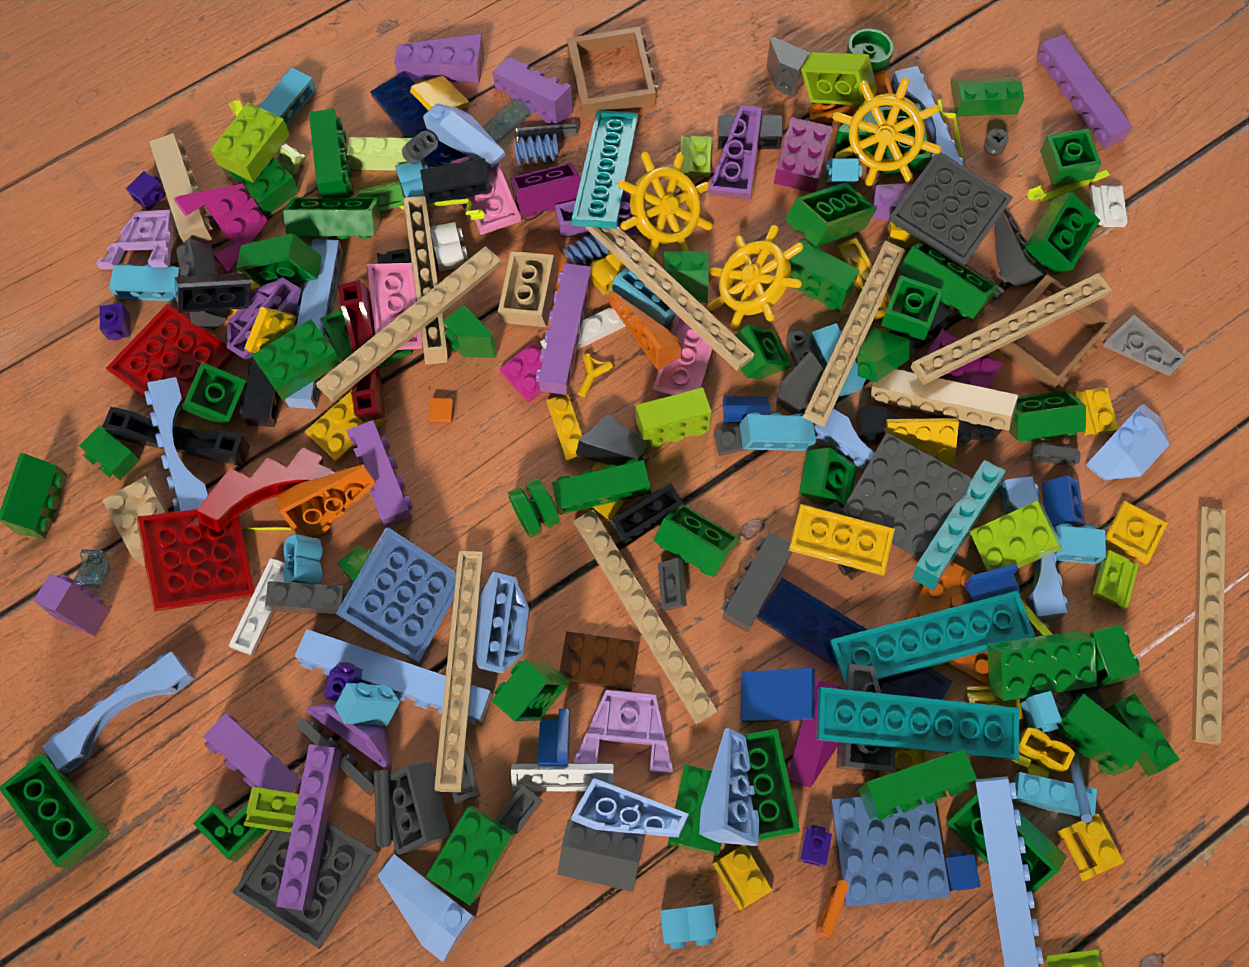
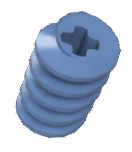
(536, 149)
(585, 251)

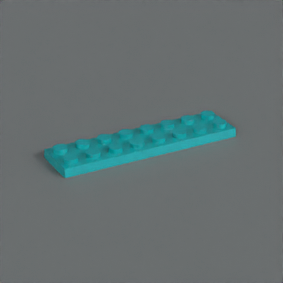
(605, 165)
(934, 637)
(917, 723)

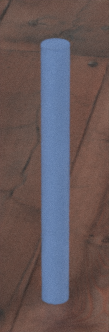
(1080, 790)

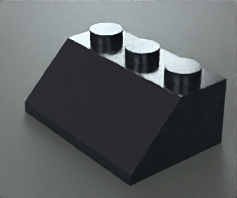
(212, 292)

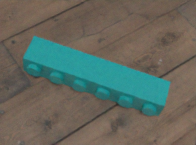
(958, 525)

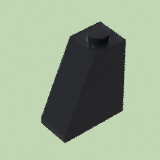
(612, 444)

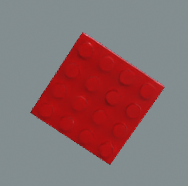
(166, 350)
(192, 562)

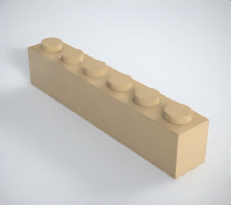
(180, 181)
(947, 399)

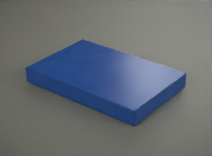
(778, 695)

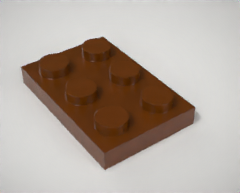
(599, 660)

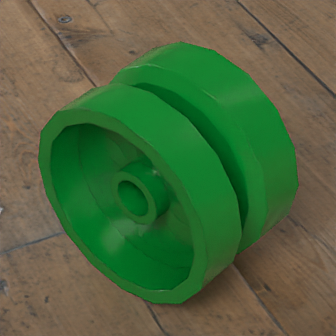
(874, 43)
(536, 506)

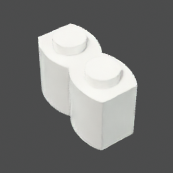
(447, 246)

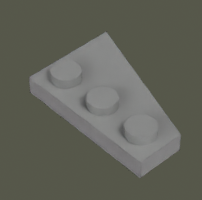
(1145, 346)

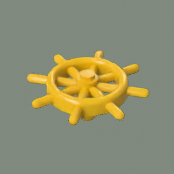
(887, 132)
(665, 204)
(755, 277)

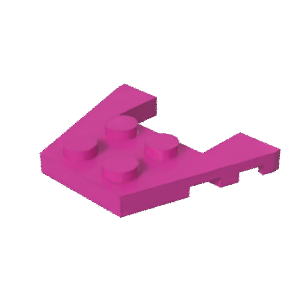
(233, 212)

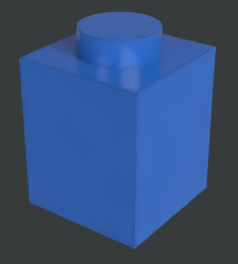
(961, 871)

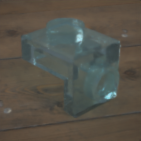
(93, 569)

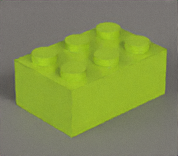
(836, 77)
(250, 142)
(673, 417)
(1017, 538)

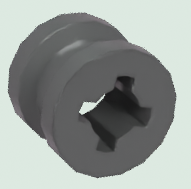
(991, 145)

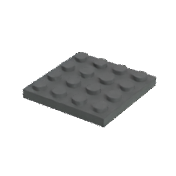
(950, 209)
(906, 493)
(339, 875)

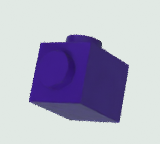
(146, 190)
(114, 321)
(338, 677)
(815, 846)

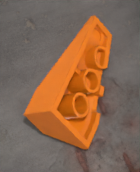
(824, 112)
(650, 335)
(318, 502)

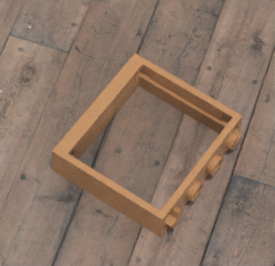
(616, 102)
(1087, 315)

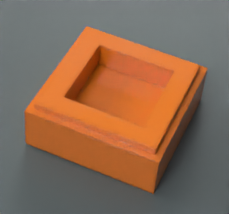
(441, 410)

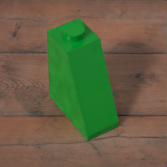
(881, 354)

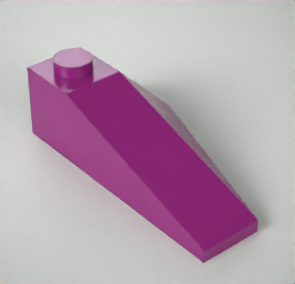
(810, 754)

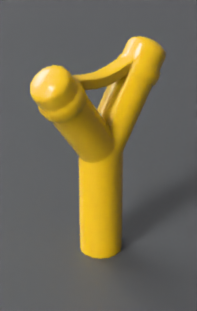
(592, 373)

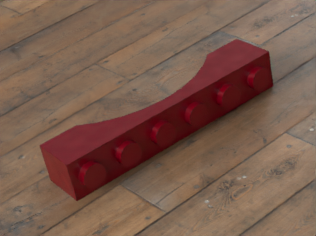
(357, 311)

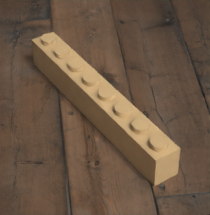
(424, 275)

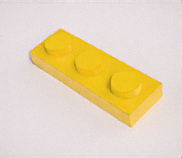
(565, 426)

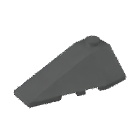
(1013, 258)
(859, 756)

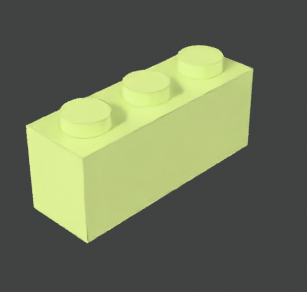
(375, 153)

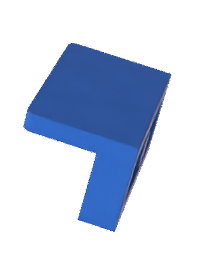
(737, 407)
(1063, 501)
(992, 583)
(554, 740)

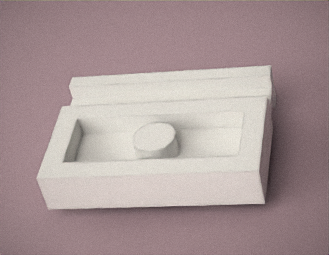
(1108, 205)

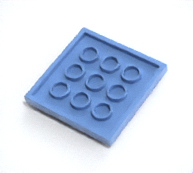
(400, 595)
(890, 857)

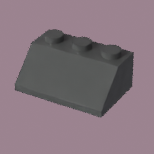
(416, 809)
(600, 856)

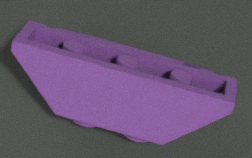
(275, 295)
(368, 739)

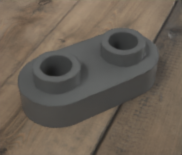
(419, 147)
(801, 348)
(1064, 455)

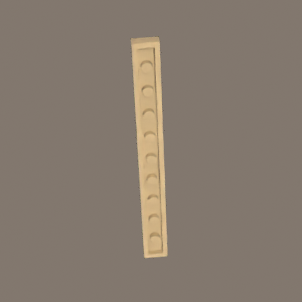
(674, 296)
(408, 324)
(1010, 328)
(853, 334)
(645, 618)
(1209, 627)
(459, 673)

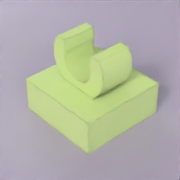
(290, 159)

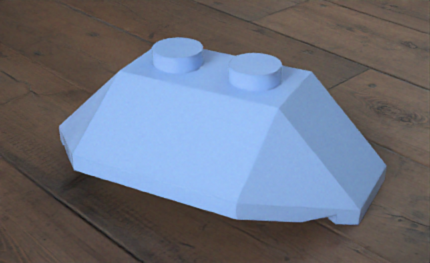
(1131, 447)
(500, 624)

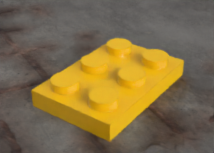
(330, 429)
(932, 436)

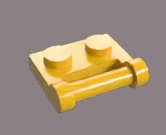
(1097, 844)

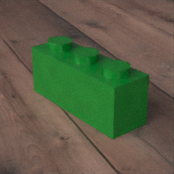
(1136, 718)

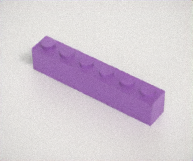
(1084, 91)
(565, 329)
(309, 828)

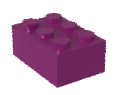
(803, 155)
(545, 188)
(976, 373)

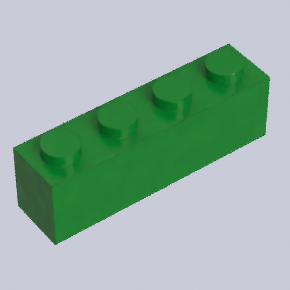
(601, 487)

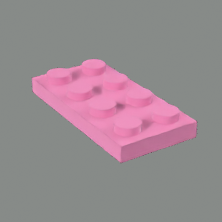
(498, 205)
(392, 294)
(689, 370)

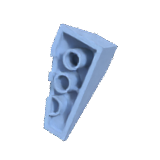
(462, 133)
(727, 804)
(620, 810)
(428, 910)

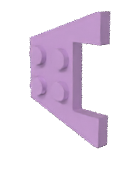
(144, 232)
(627, 719)

